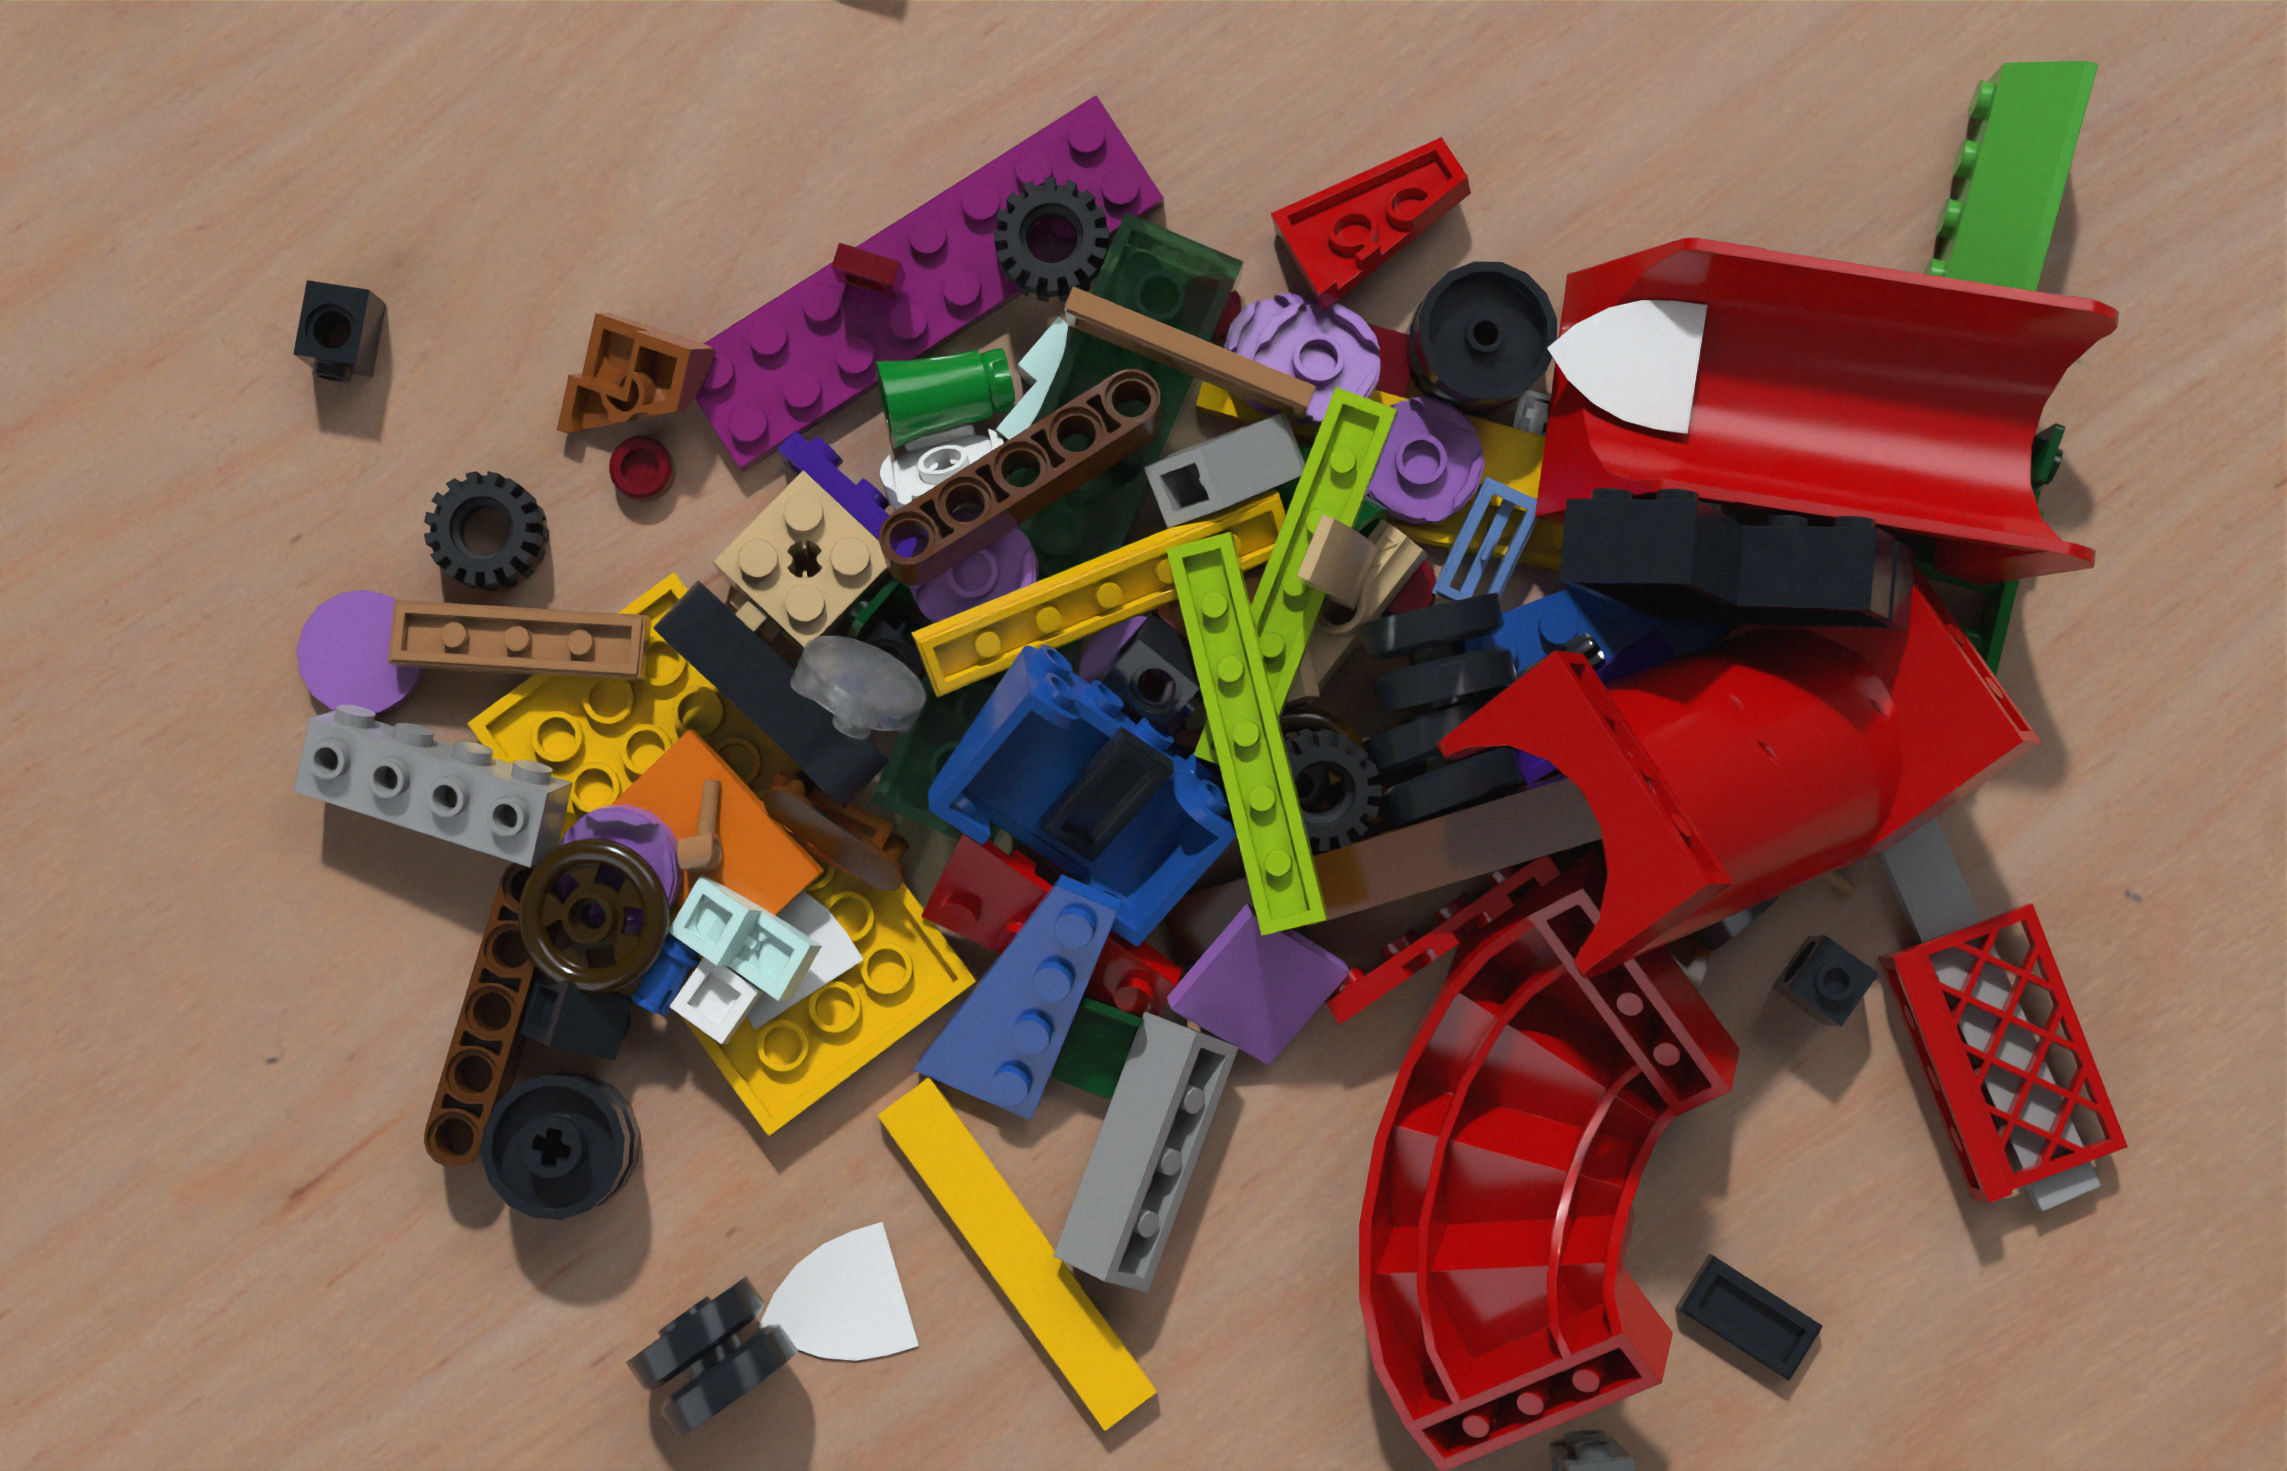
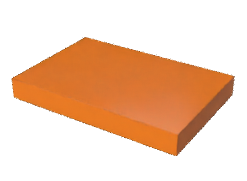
(759, 852)

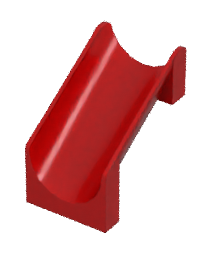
(1839, 399)
(1757, 760)

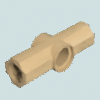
(1392, 568)

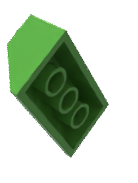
(2012, 173)

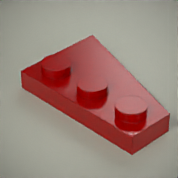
(1367, 219)

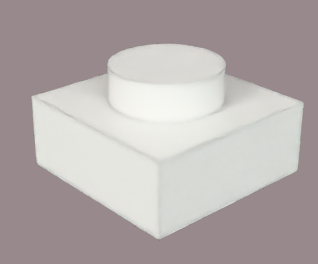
(716, 1000)

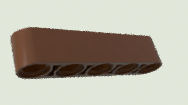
(1035, 449)
(474, 1034)

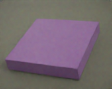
(1257, 986)

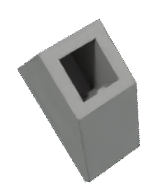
(1225, 469)

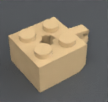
(763, 570)

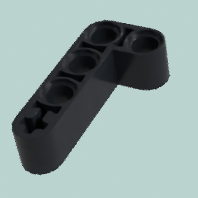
(760, 686)

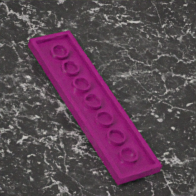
(821, 338)

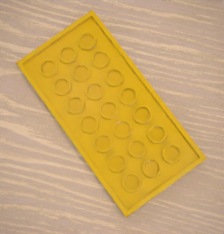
(608, 736)

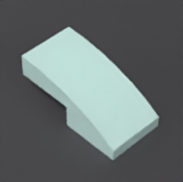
(1038, 370)
(745, 938)

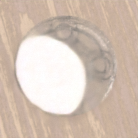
(859, 686)

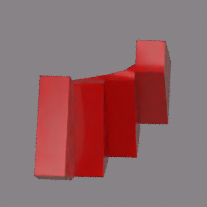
(1514, 1176)

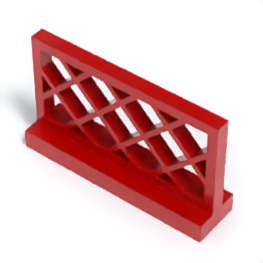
(1951, 1075)

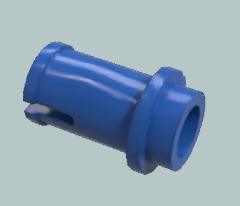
(666, 977)

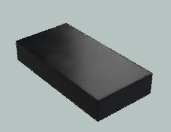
(1107, 794)
(1749, 1316)

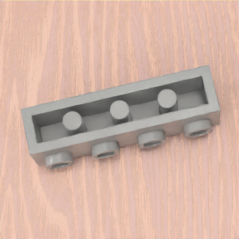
(433, 785)
(1143, 1149)

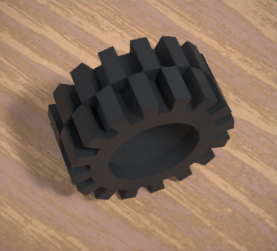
(1039, 204)
(459, 504)
(1357, 785)

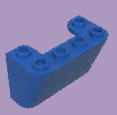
(1031, 746)

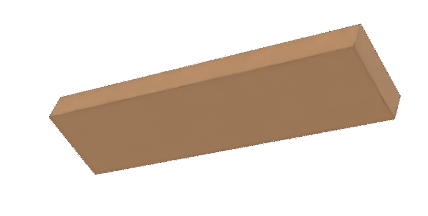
(1188, 354)
(519, 640)

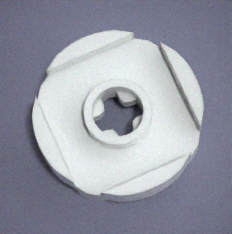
(933, 461)

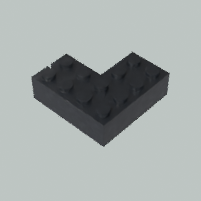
(1703, 566)

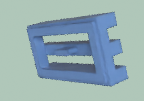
(1466, 533)

